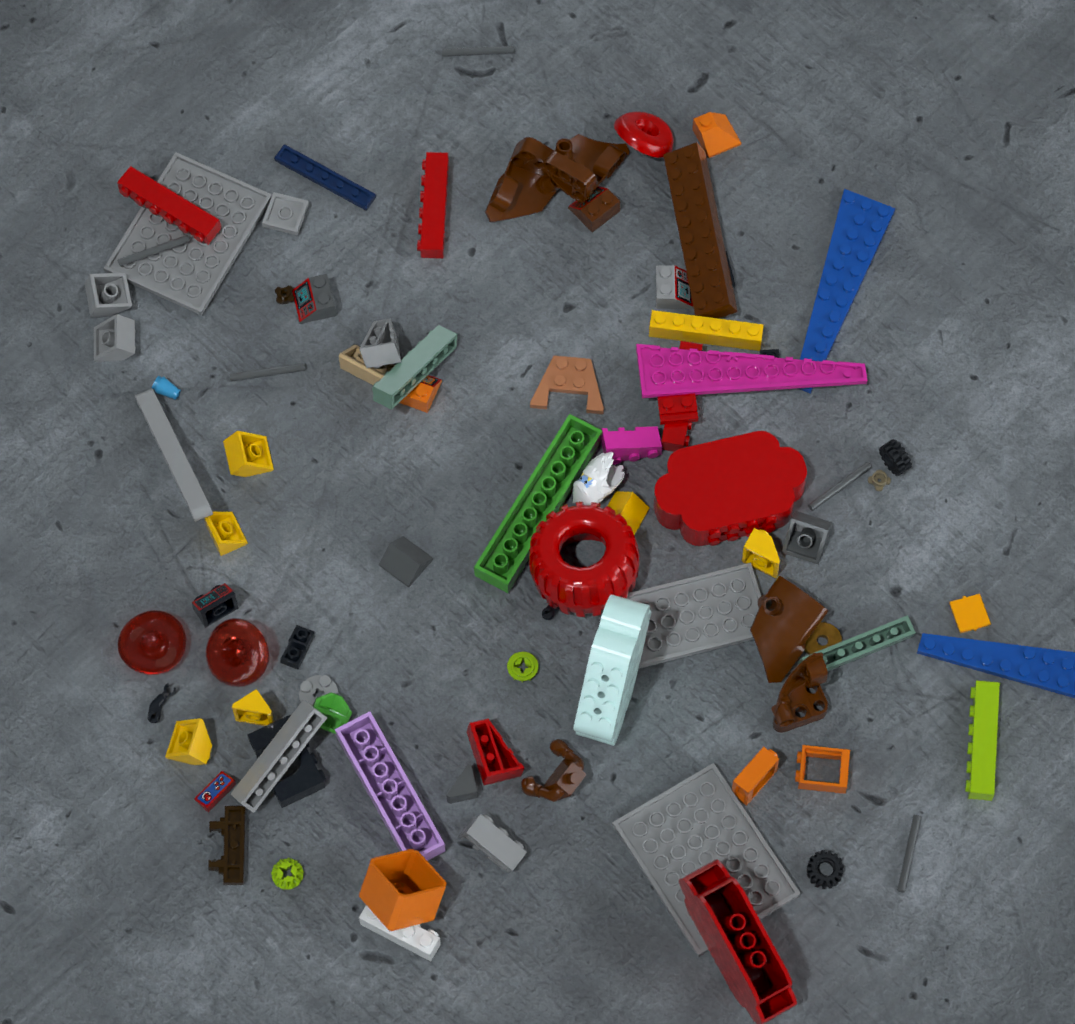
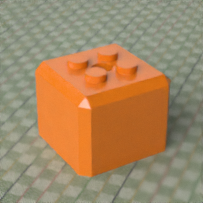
(402, 889)

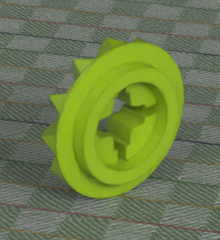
(516, 660)
(288, 882)

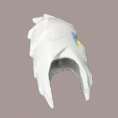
(597, 480)

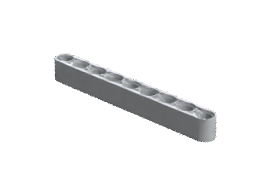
(173, 455)

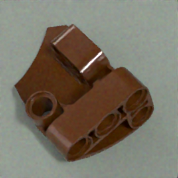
(582, 164)
(524, 185)
(784, 627)
(795, 698)

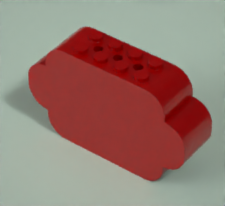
(729, 488)
(738, 942)

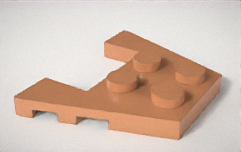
(569, 376)

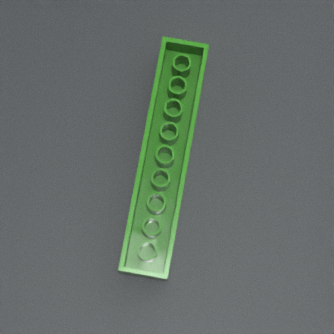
(542, 493)

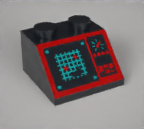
(215, 604)

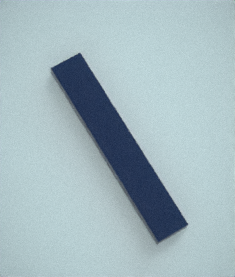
(325, 177)

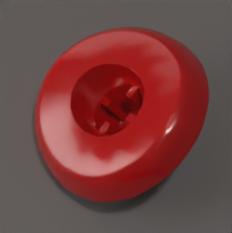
(645, 133)

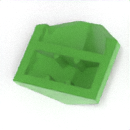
(335, 710)

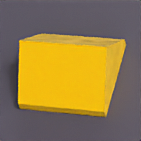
(630, 507)
(225, 532)
(253, 710)

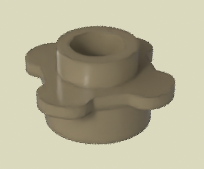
(879, 474)

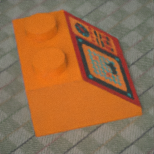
(423, 394)

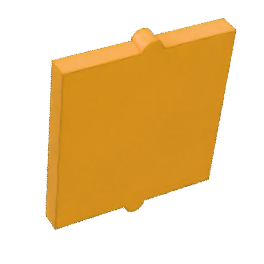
(969, 613)

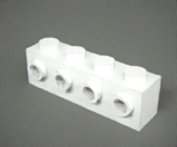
(412, 938)

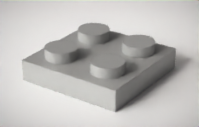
(285, 213)

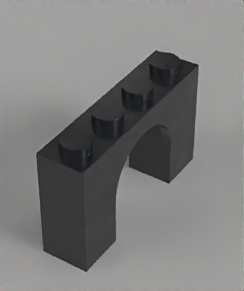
(304, 781)

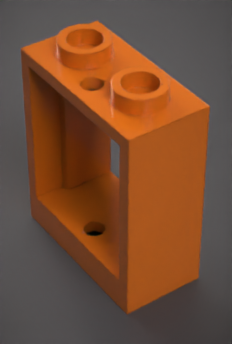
(826, 753)
(755, 775)

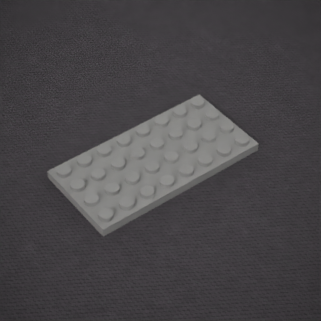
(699, 614)

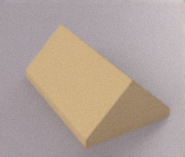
(352, 362)

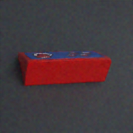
(215, 791)

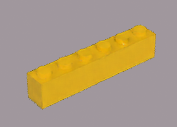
(706, 330)

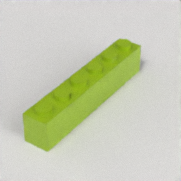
(983, 740)

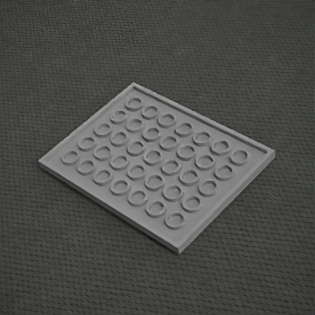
(194, 269)
(693, 827)

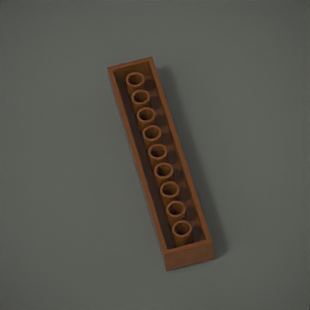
(700, 232)

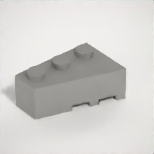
(380, 345)
(493, 842)

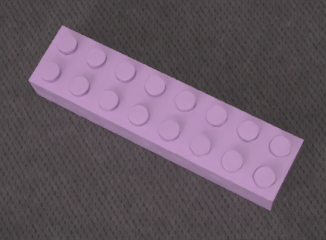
(389, 787)

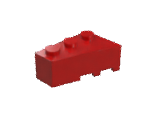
(491, 754)

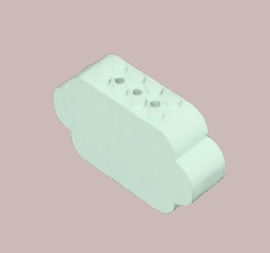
(612, 669)

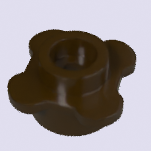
(284, 299)

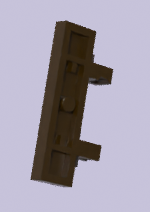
(233, 830)

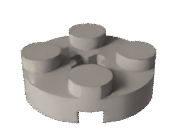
(314, 684)

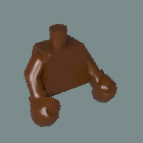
(564, 778)

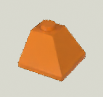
(715, 133)

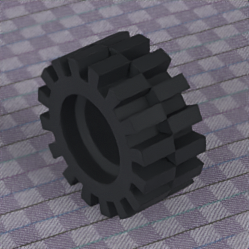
(895, 457)
(825, 857)

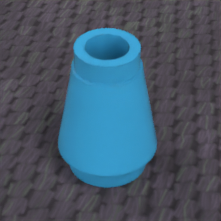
(165, 387)

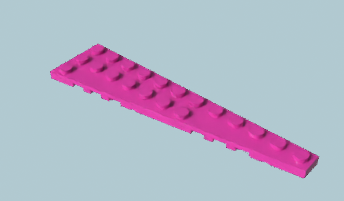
(714, 372)

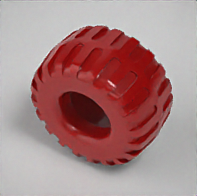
(583, 588)

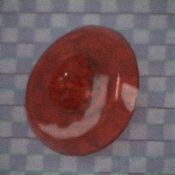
(152, 643)
(237, 653)

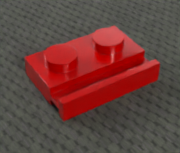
(677, 409)

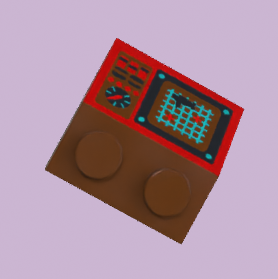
(597, 209)

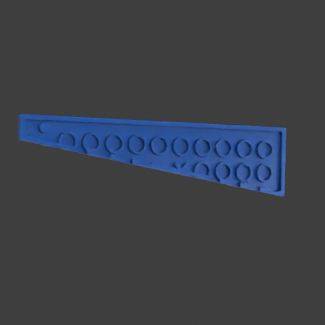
(851, 250)
(1028, 665)

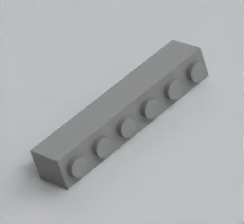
(278, 756)

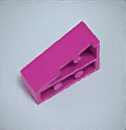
(632, 444)

